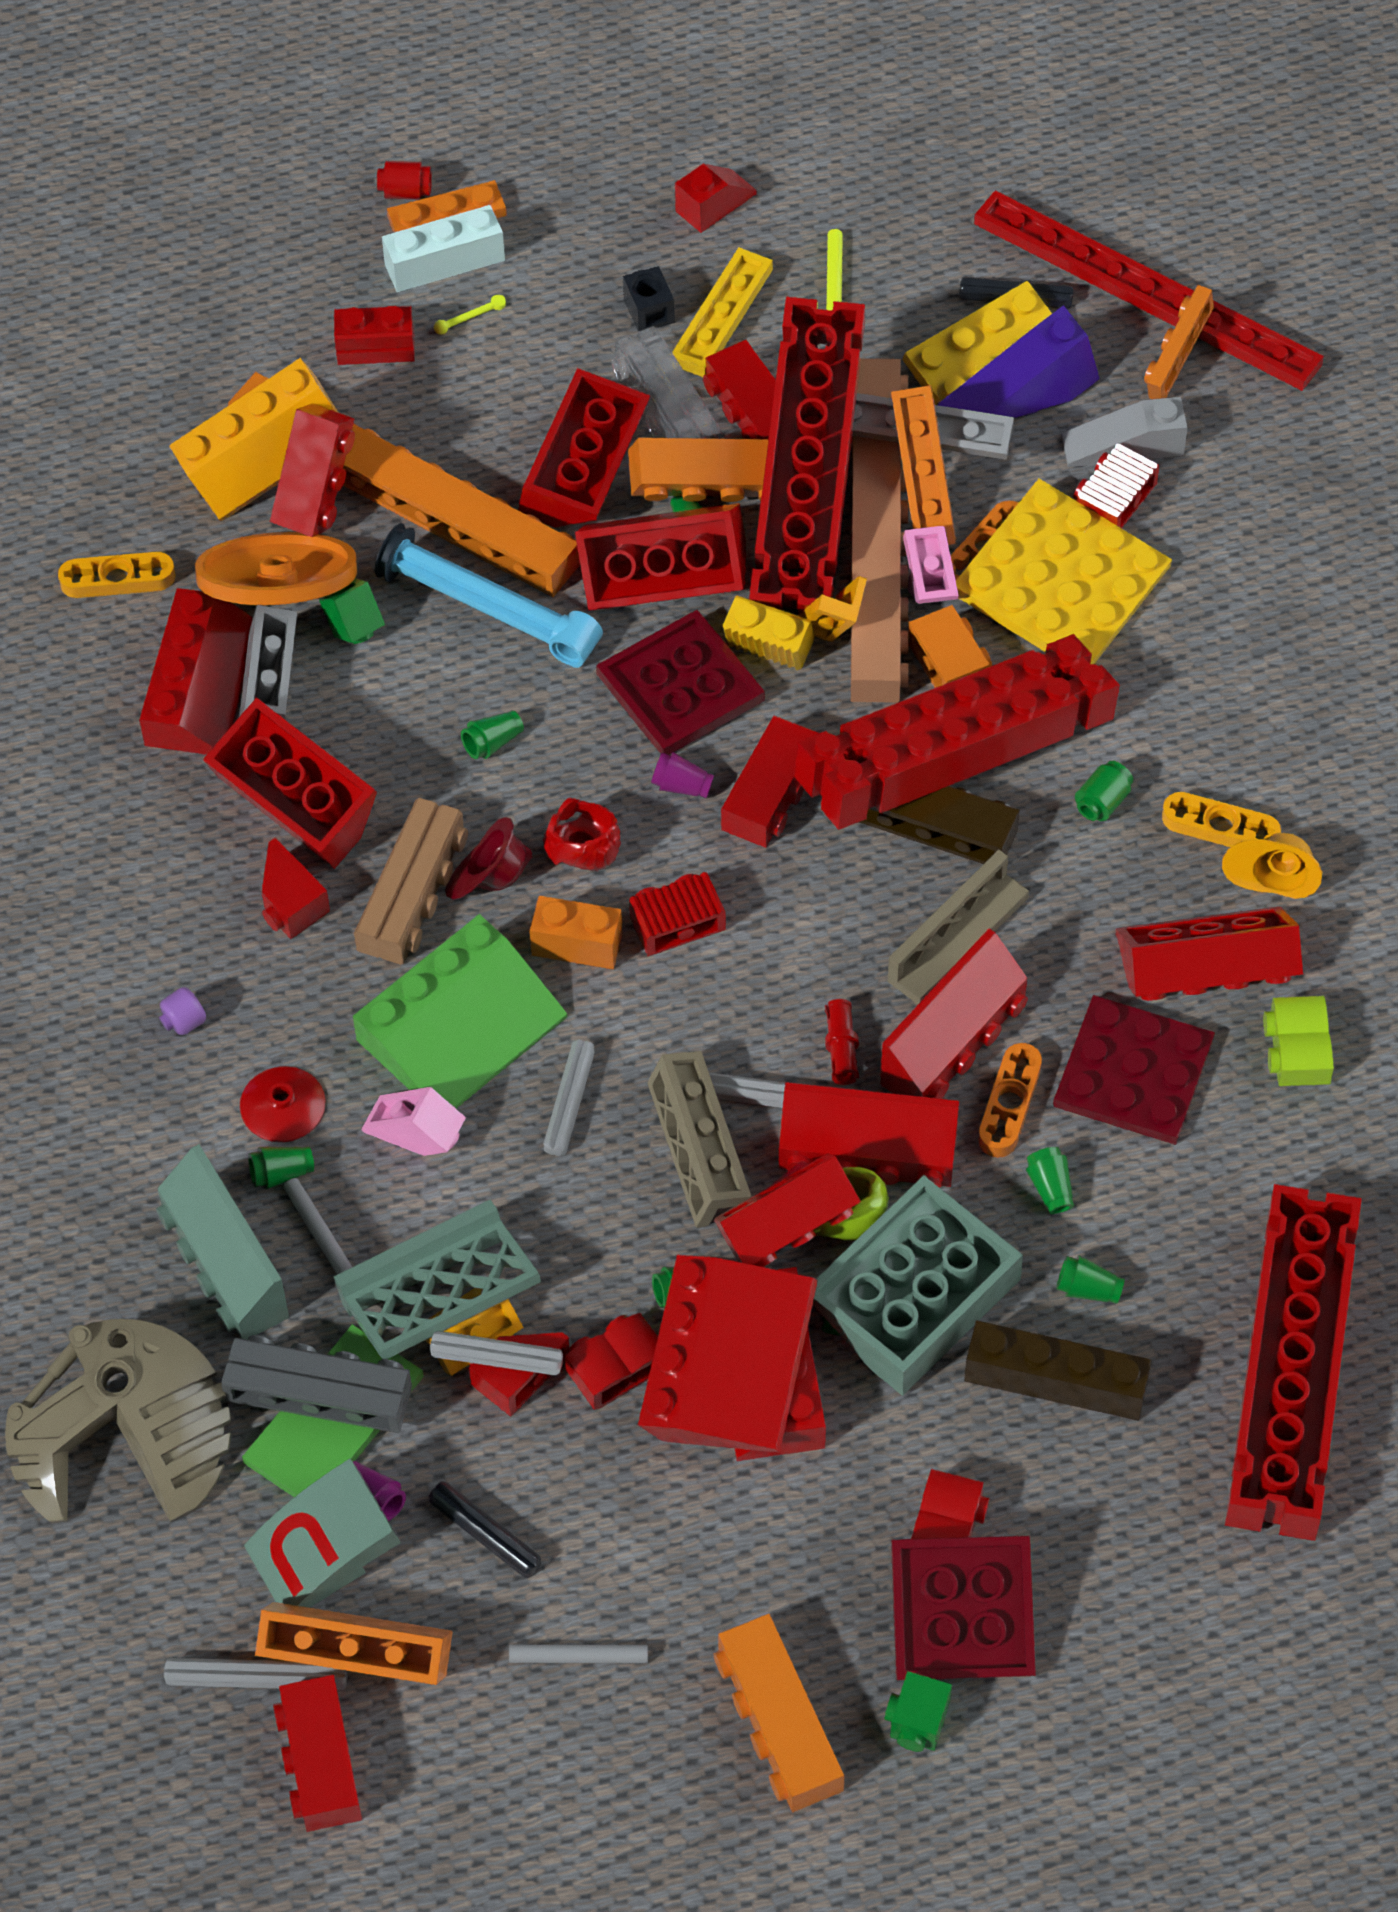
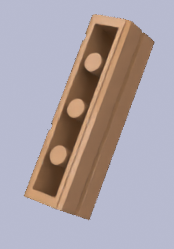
(410, 882)

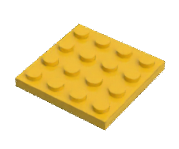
(1061, 572)

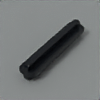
(990, 289)
(485, 1529)

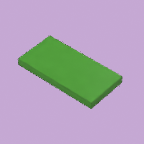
(304, 1448)

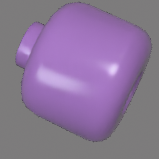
(181, 1011)

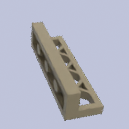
(954, 927)
(697, 1135)

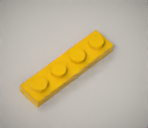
(722, 310)

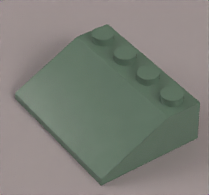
(916, 1284)

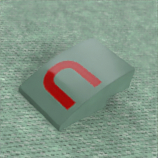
(321, 1538)

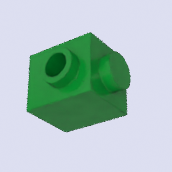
(352, 612)
(918, 1712)

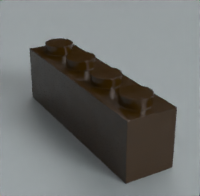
(953, 823)
(1057, 1370)

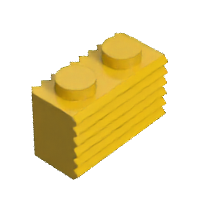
(768, 632)

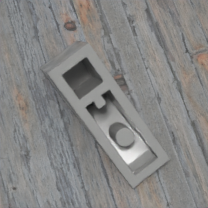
(1148, 427)

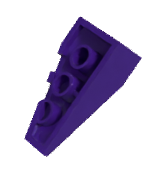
(1035, 373)

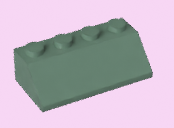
(221, 1246)

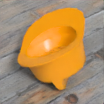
(1274, 865)

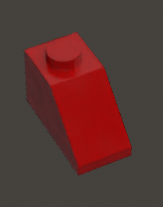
(710, 195)
(290, 893)
(513, 1387)

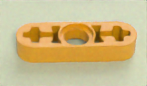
(105, 564)
(1212, 809)

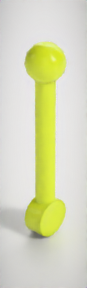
(497, 302)

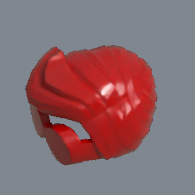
(588, 841)

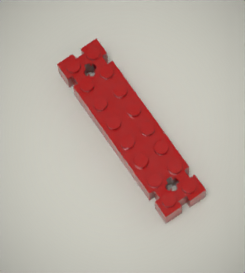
(807, 453)
(955, 731)
(1294, 1363)

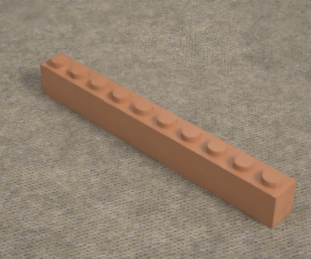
(877, 551)

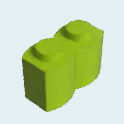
(1300, 1041)

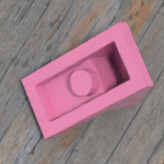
(929, 565)

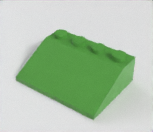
(459, 1015)

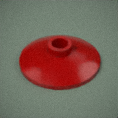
(287, 1118)

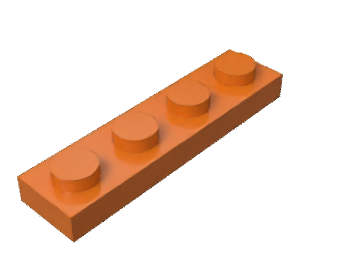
(923, 459)

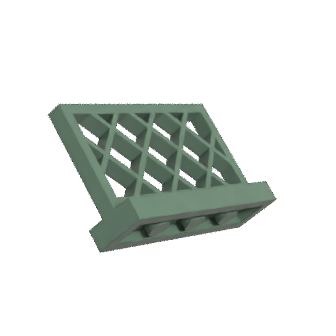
(424, 1260)

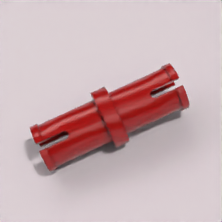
(841, 1041)

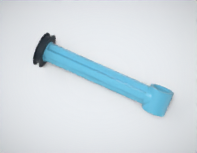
(569, 636)

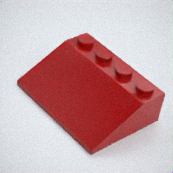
(727, 1354)

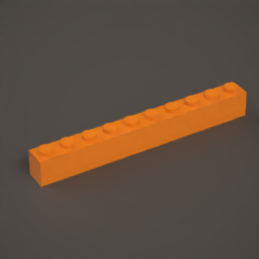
(455, 510)

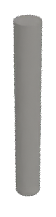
(317, 1226)
(578, 1653)

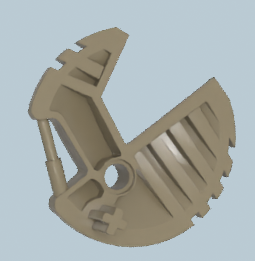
(165, 1414)

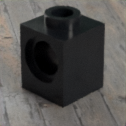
(648, 298)

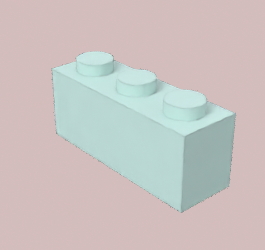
(443, 248)

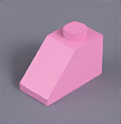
(415, 1121)

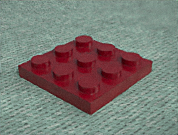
(680, 683)
(1134, 1069)
(963, 1607)

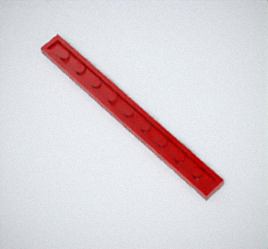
(1145, 288)

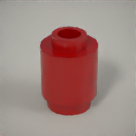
(404, 180)

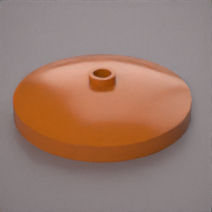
(276, 568)

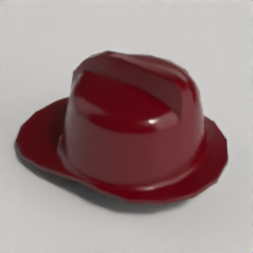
(492, 863)

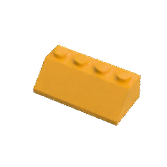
(245, 444)

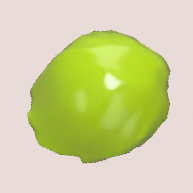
(873, 1205)

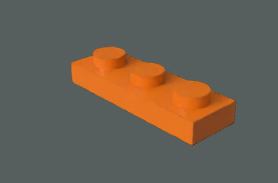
(446, 205)
(1179, 343)

